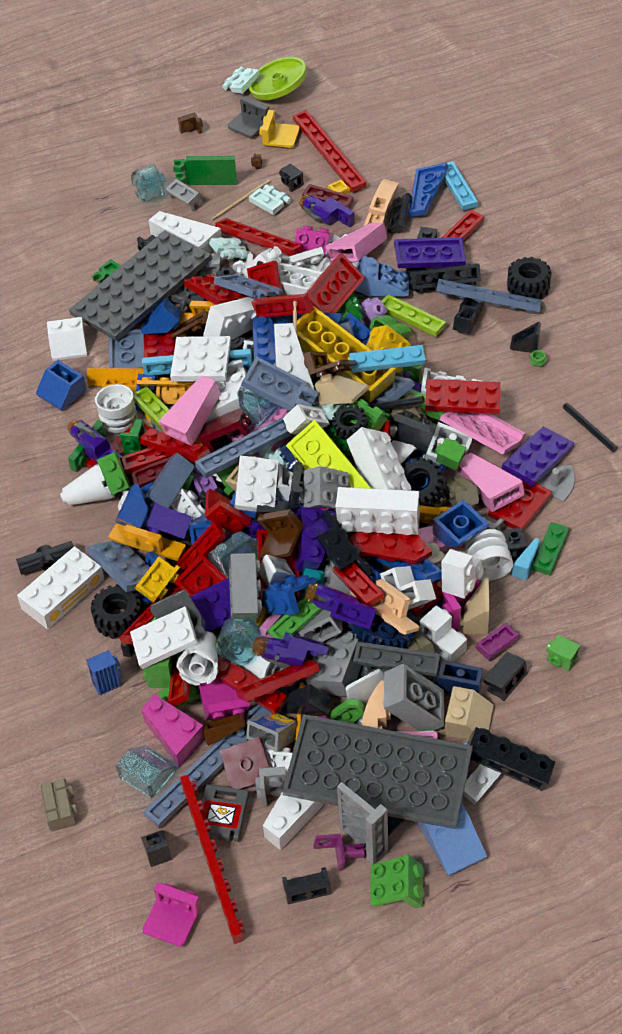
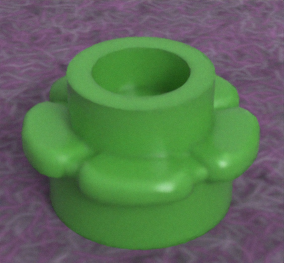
(537, 358)

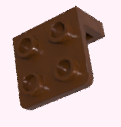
(192, 327)
(319, 365)
(283, 532)

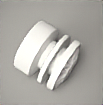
(116, 407)
(494, 553)

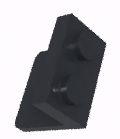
(414, 432)

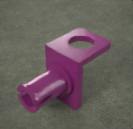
(342, 851)

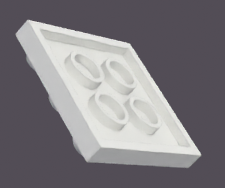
(200, 357)

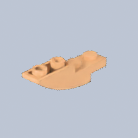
(382, 201)
(374, 713)

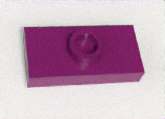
(497, 641)

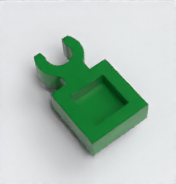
(105, 271)

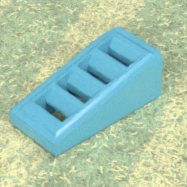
(523, 565)

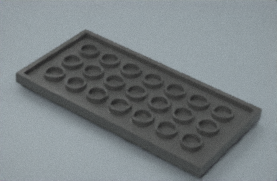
(140, 285)
(403, 772)

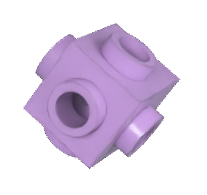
(370, 309)

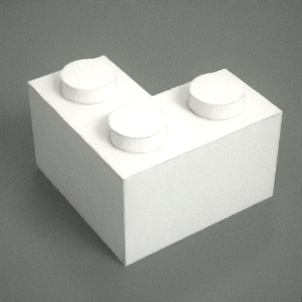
(444, 431)
(460, 573)
(403, 580)
(445, 640)

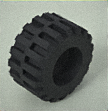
(529, 278)
(437, 484)
(110, 600)

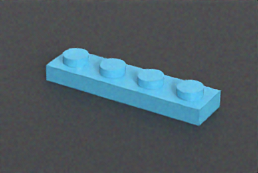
(459, 188)
(388, 358)

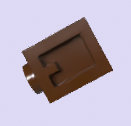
(190, 122)

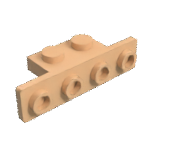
(393, 608)

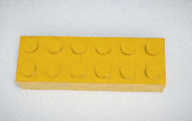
(321, 334)

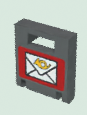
(222, 814)

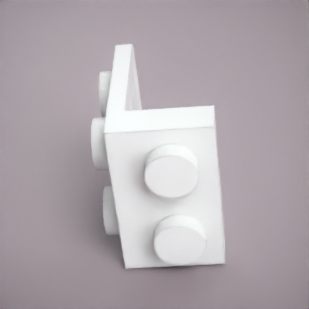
(364, 688)

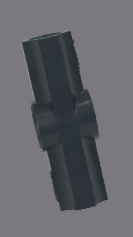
(43, 558)

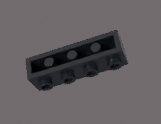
(429, 277)
(510, 759)

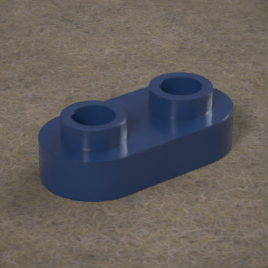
(287, 456)

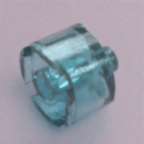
(148, 183)
(237, 640)

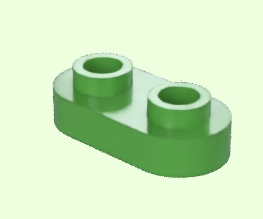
(350, 710)

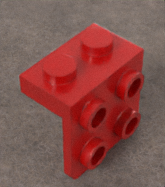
(219, 510)

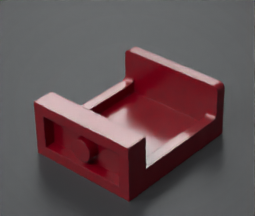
(222, 425)

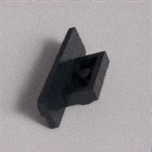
(338, 547)

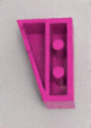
(173, 728)

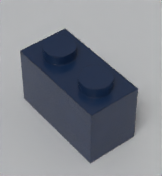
(459, 675)

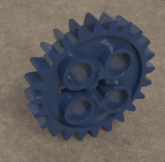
(382, 634)

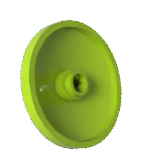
(279, 78)

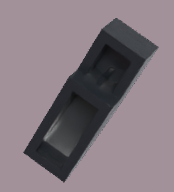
(467, 315)

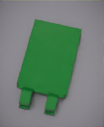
(206, 170)

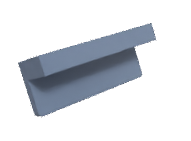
(169, 481)

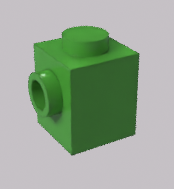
(450, 453)
(562, 652)

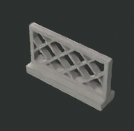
(363, 823)

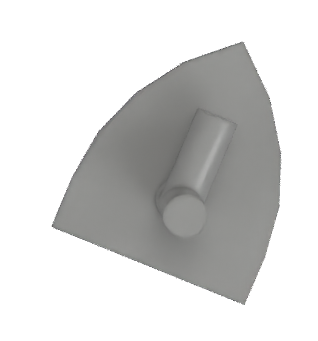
(559, 481)

